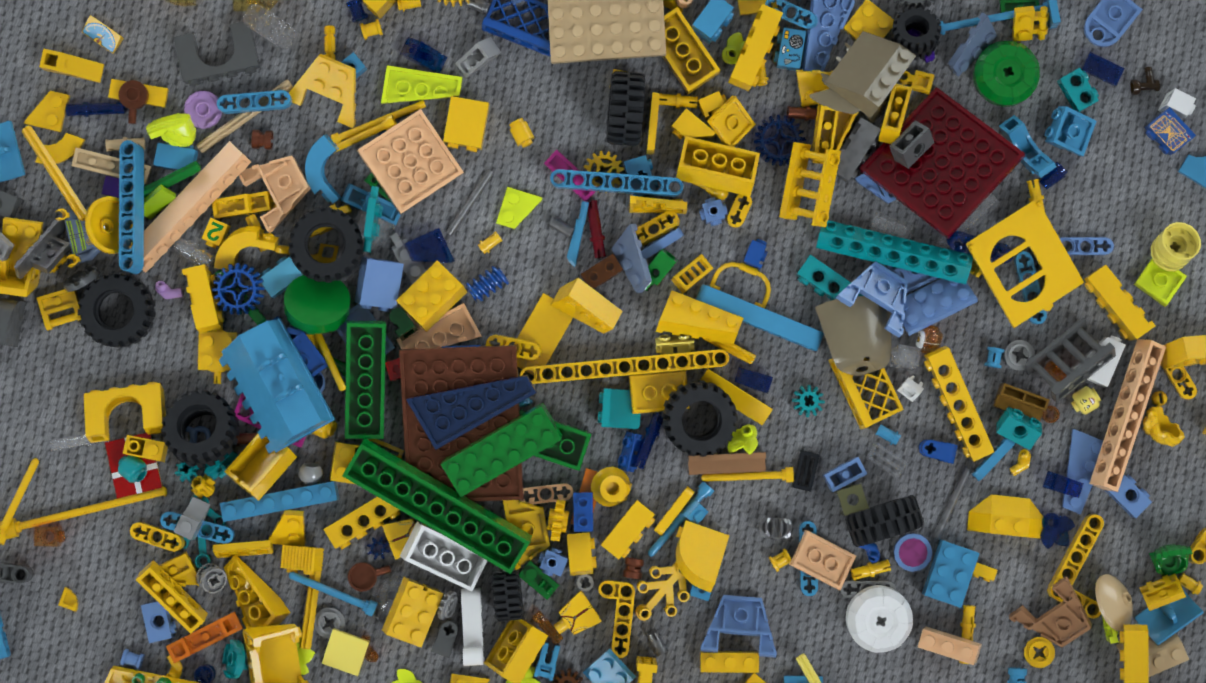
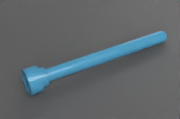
(703, 491)
(367, 606)

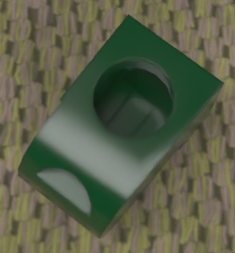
(403, 322)

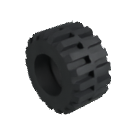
(919, 20)
(507, 596)

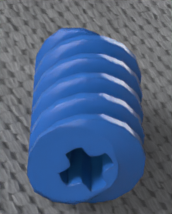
(487, 283)

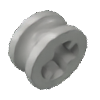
(579, 584)

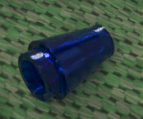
(1053, 176)

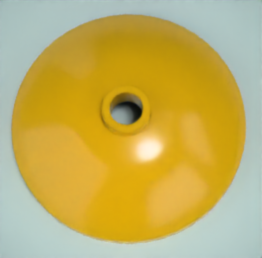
(104, 212)

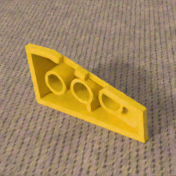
(255, 598)

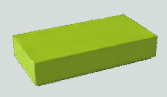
(157, 201)

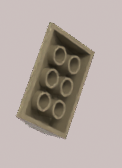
(869, 71)

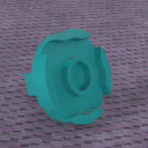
(234, 658)

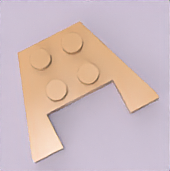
(284, 183)

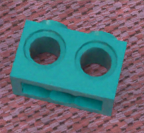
(1073, 93)

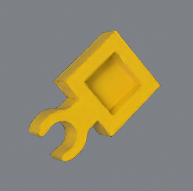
(919, 82)

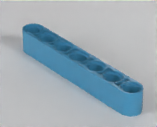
(625, 178)
(136, 214)
(762, 318)

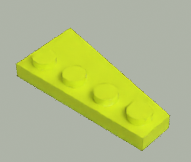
(418, 85)

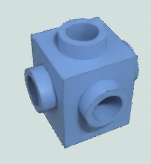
(713, 219)
(556, 568)

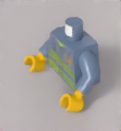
(80, 244)

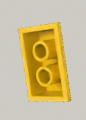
(515, 650)

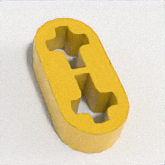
(734, 209)

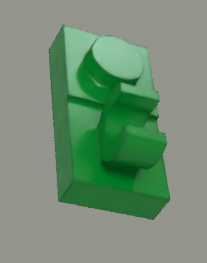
(539, 581)

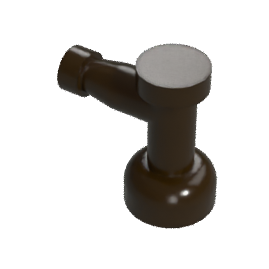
(1150, 84)

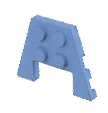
(882, 288)
(740, 617)

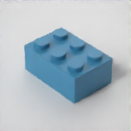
(950, 573)

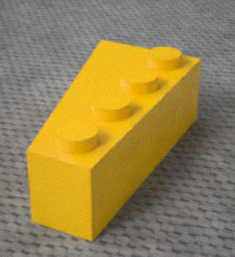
(755, 47)
(1118, 304)
(698, 319)

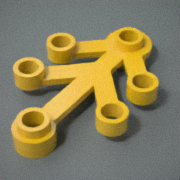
(664, 587)

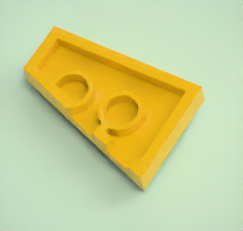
(656, 205)

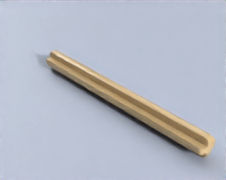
(238, 121)

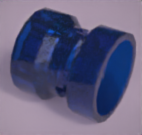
(202, 676)

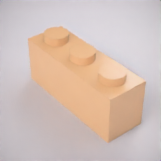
(949, 645)

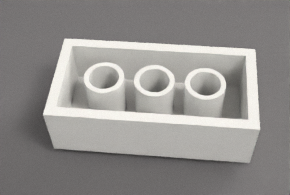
(442, 557)

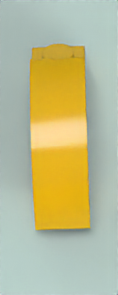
(243, 237)

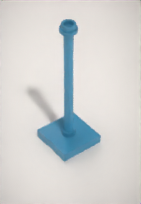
(1053, 22)

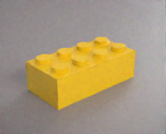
(686, 53)
(717, 166)

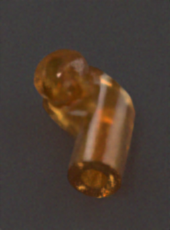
(371, 655)

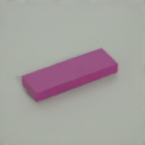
(558, 161)

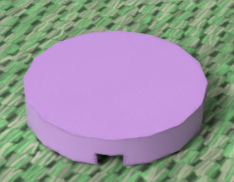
(203, 115)

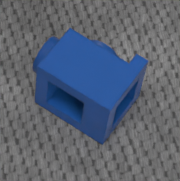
(756, 253)

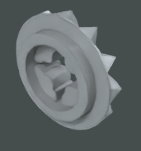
(1016, 346)
(447, 605)
(320, 621)

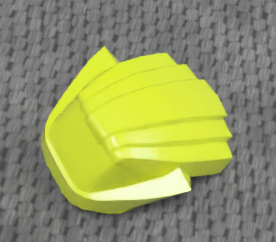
(174, 129)

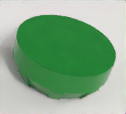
(1006, 73)
(316, 305)

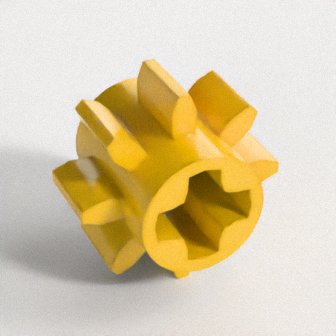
(203, 486)

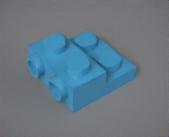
(1070, 130)

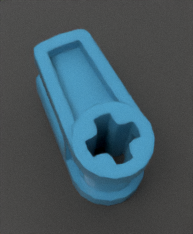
(541, 664)

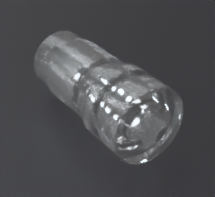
(193, 253)

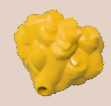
(1160, 428)

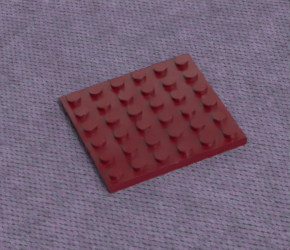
(954, 172)

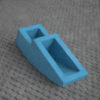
(358, 199)

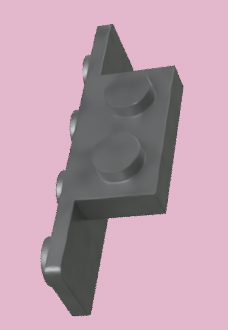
(45, 251)

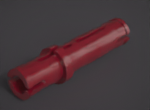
(596, 231)

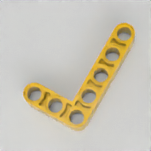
(1075, 567)

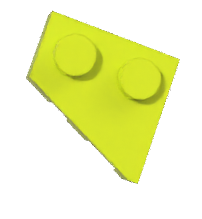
(516, 207)

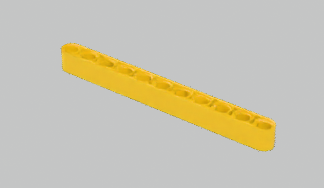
(633, 362)

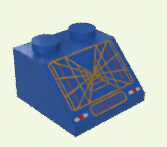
(1169, 131)

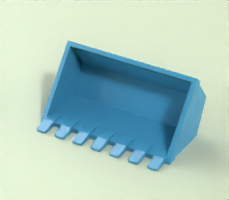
(276, 385)

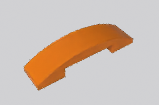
(204, 637)

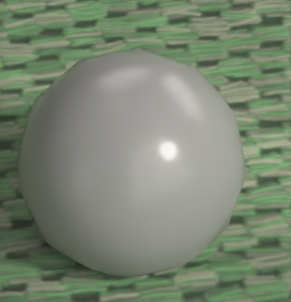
(310, 473)

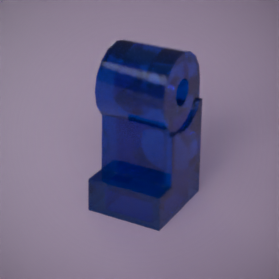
(753, 380)
(1063, 484)

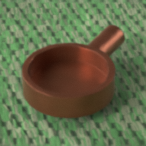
(134, 97)
(364, 576)

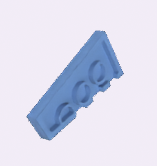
(1080, 466)

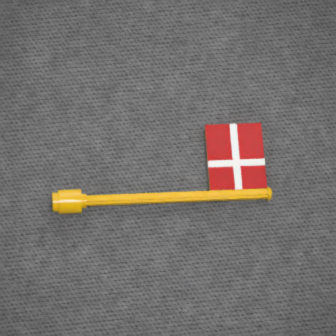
(125, 491)

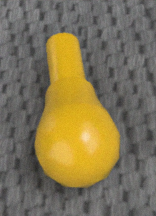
(719, 194)

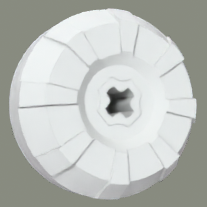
(879, 618)

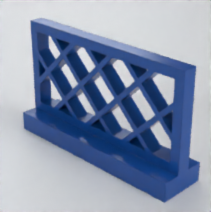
(515, 34)

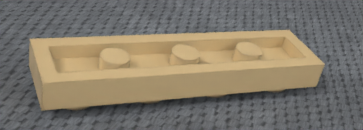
(102, 164)

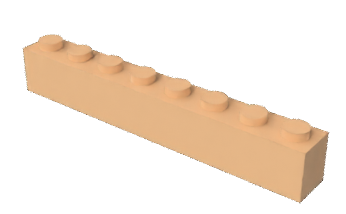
(192, 202)

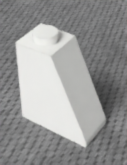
(1104, 374)

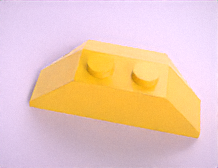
(1006, 517)

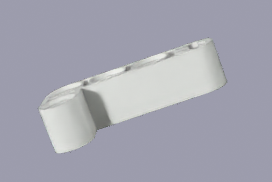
(472, 627)

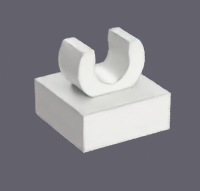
(910, 388)

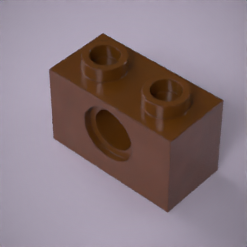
(602, 272)

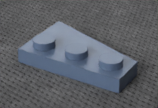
(630, 258)

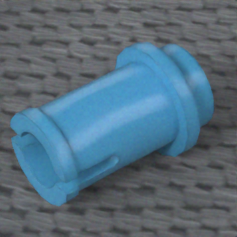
(887, 434)

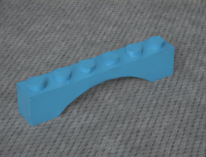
(280, 501)

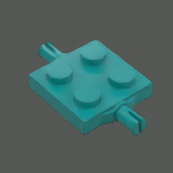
(374, 211)

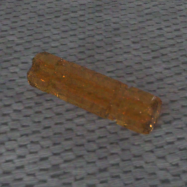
(547, 627)

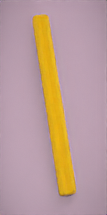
(55, 172)

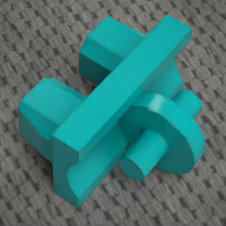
(218, 469)

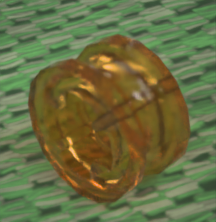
(1056, 415)

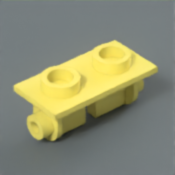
(665, 344)

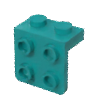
(617, 410)

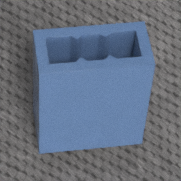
(378, 283)

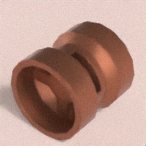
(259, 139)
(633, 568)

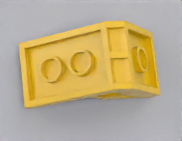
(23, 235)

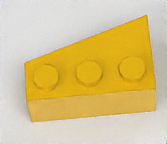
(830, 129)
(204, 306)
(587, 306)
(1185, 352)

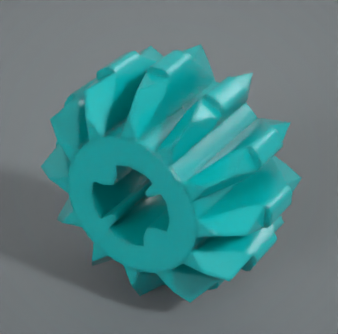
(801, 402)

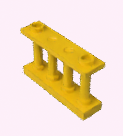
(795, 180)

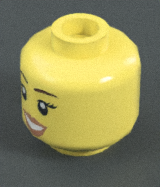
(1085, 400)

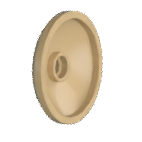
(1114, 601)

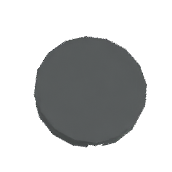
(81, 278)

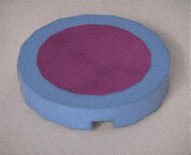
(912, 552)

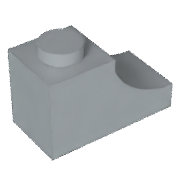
(477, 57)
(192, 518)

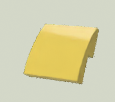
(345, 652)

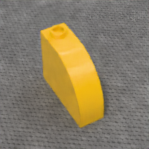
(700, 554)

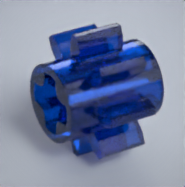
(383, 550)

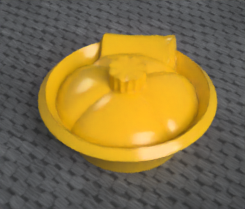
(610, 486)

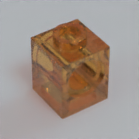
(40, 536)

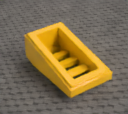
(680, 284)

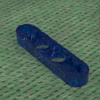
(964, 238)

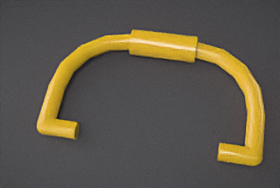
(746, 268)

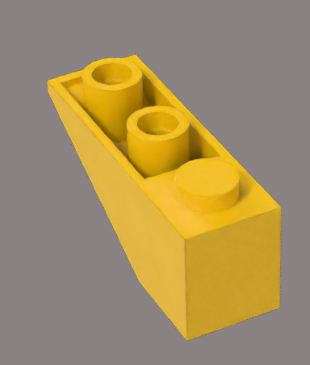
(71, 65)

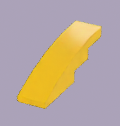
(243, 205)

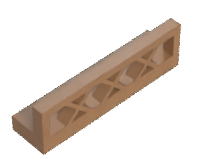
(727, 463)

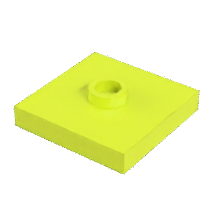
(1159, 283)

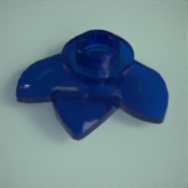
(1057, 532)

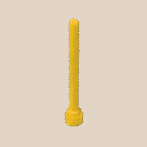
(388, 122)
(330, 362)
(785, 474)
(17, 499)

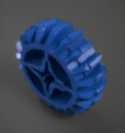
(238, 281)

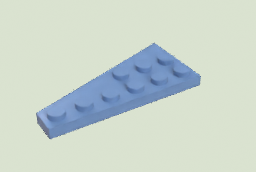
(821, 39)

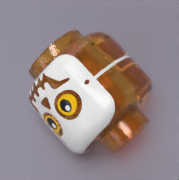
(929, 339)

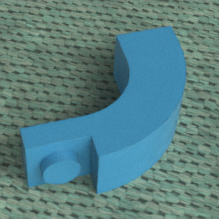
(1034, 160)
(315, 168)

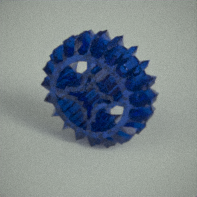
(770, 141)

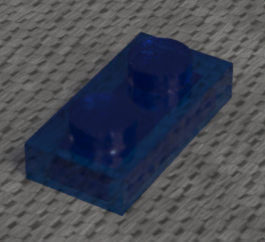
(1102, 69)

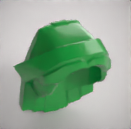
(1171, 559)

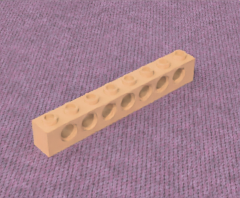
(1127, 415)

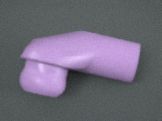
(166, 292)

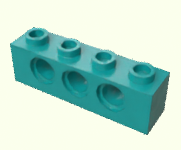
(813, 265)

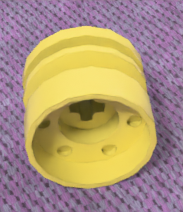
(1175, 246)

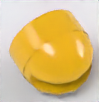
(1156, 400)

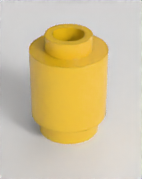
(521, 132)

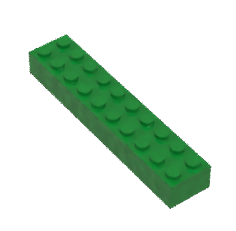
(437, 506)

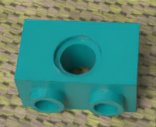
(1023, 436)

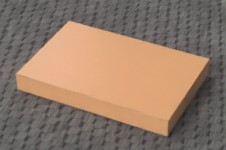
(822, 560)

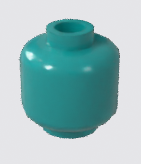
(132, 468)

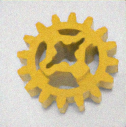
(599, 164)
(558, 520)

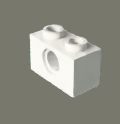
(1179, 102)

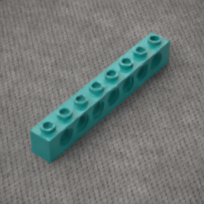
(895, 251)

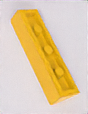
(743, 401)

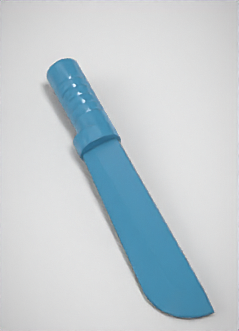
(577, 234)

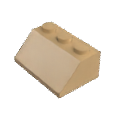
(1164, 655)

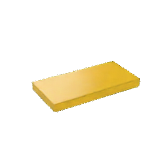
(544, 327)

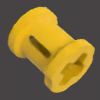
(371, 29)
(780, 560)

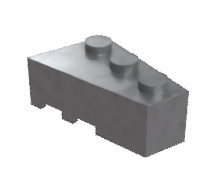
(855, 149)

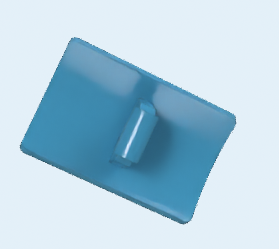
(10, 157)
(1169, 618)

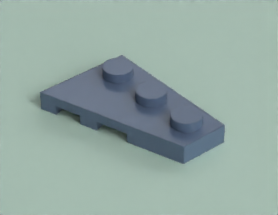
(977, 42)

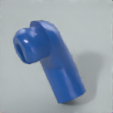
(872, 552)

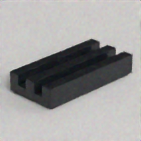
(812, 476)

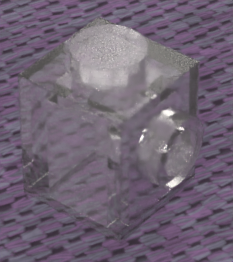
(905, 357)

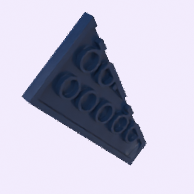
(459, 410)

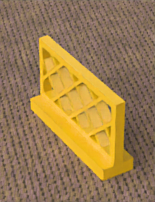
(854, 398)

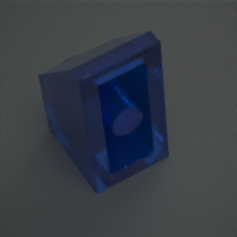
(423, 55)

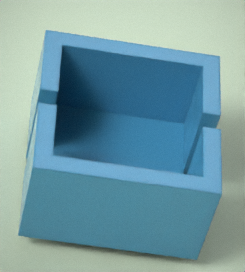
(712, 19)

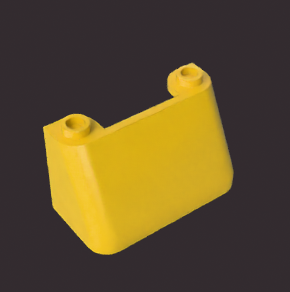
(273, 653)

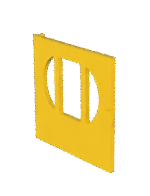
(1055, 263)

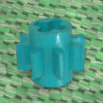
(182, 469)

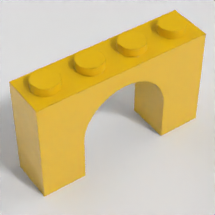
(100, 404)

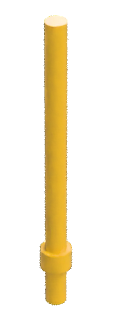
(337, 138)

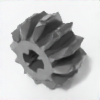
(775, 528)

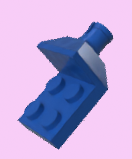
(312, 357)

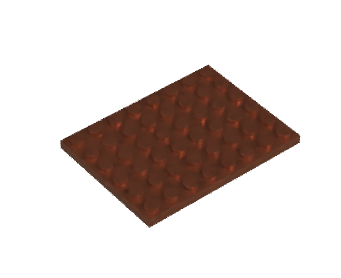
(447, 369)

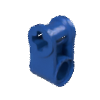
(941, 450)

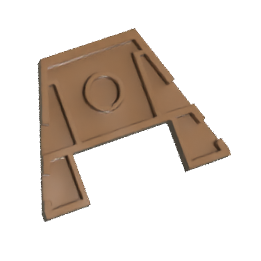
(1062, 622)

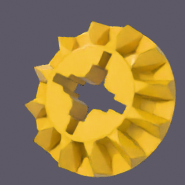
(1048, 651)

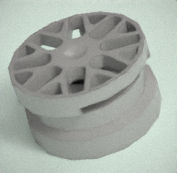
(212, 579)

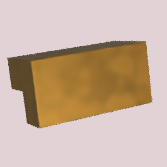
(1016, 398)

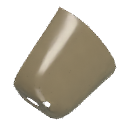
(856, 334)

